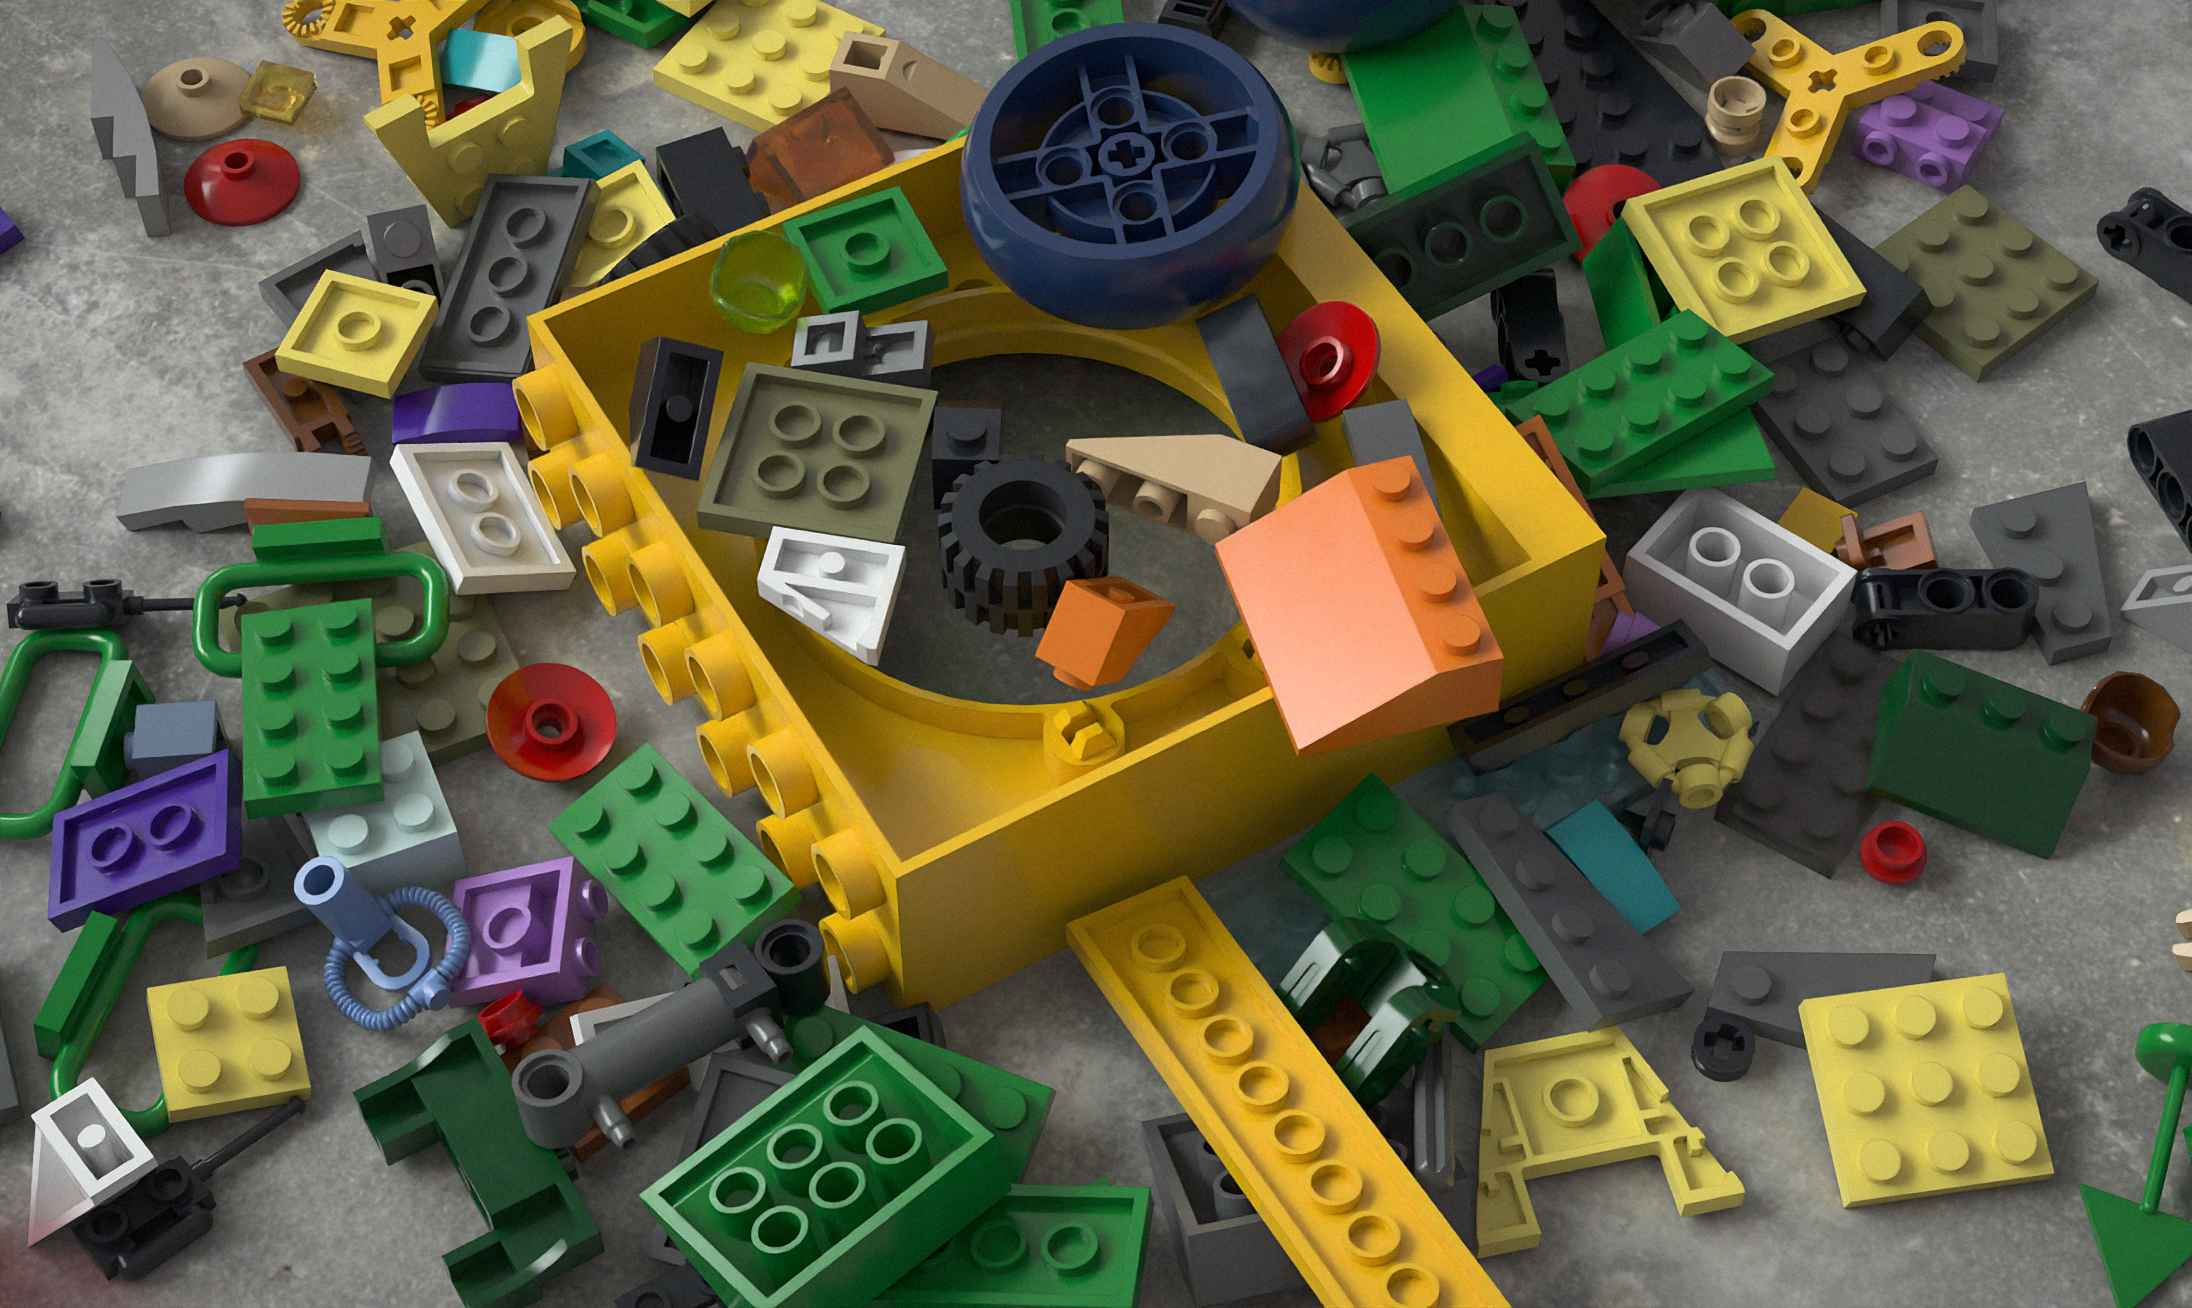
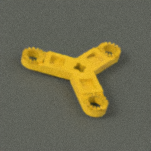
(372, 32)
(1861, 76)

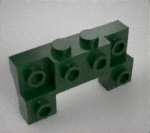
(522, 1190)

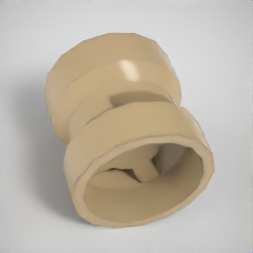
(1734, 114)

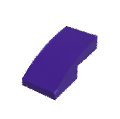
(457, 414)

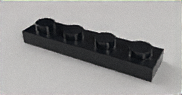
(1580, 698)

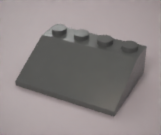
(1218, 1232)

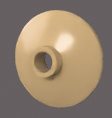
(195, 99)

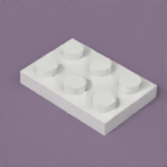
(482, 517)

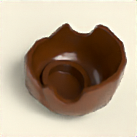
(2131, 723)

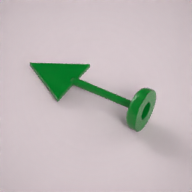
(2133, 1238)

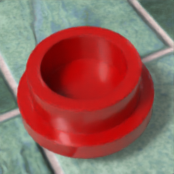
(1893, 853)
(511, 1020)

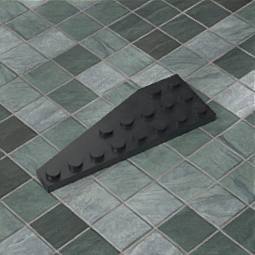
(1611, 96)

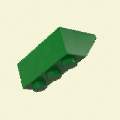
(1627, 288)

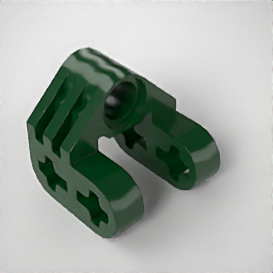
(1393, 984)

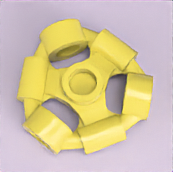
(1702, 758)

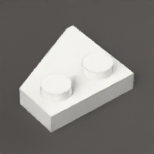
(834, 586)

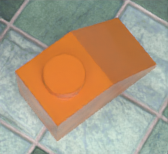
(1101, 630)

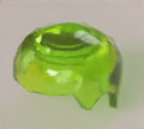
(759, 282)

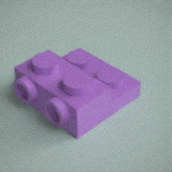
(1928, 134)
(529, 933)

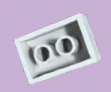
(1739, 585)

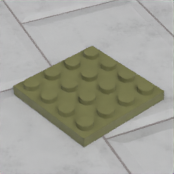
(438, 697)

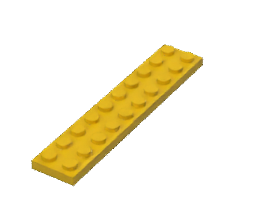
(1274, 1108)

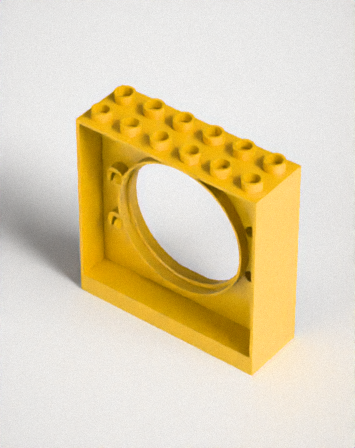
(980, 828)

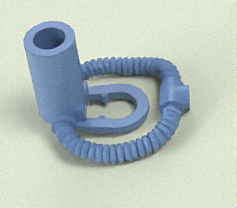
(361, 922)

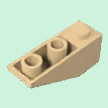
(903, 86)
(1182, 481)

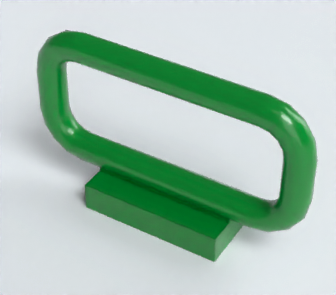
(323, 554)
(97, 749)
(92, 984)

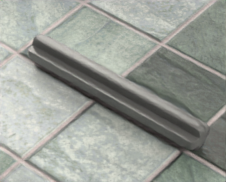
(1434, 1117)

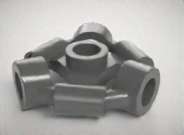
(1354, 172)

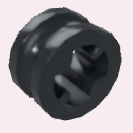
(1728, 1028)

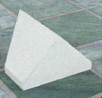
(80, 1157)

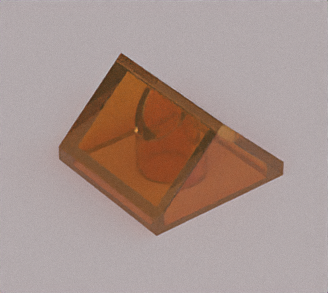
(817, 151)

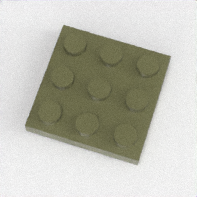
(1987, 280)
(818, 456)

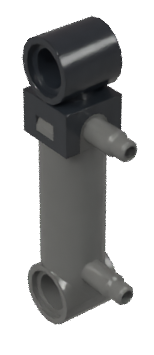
(733, 1000)

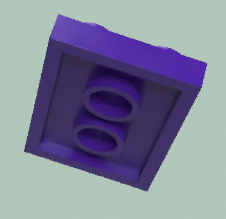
(146, 840)

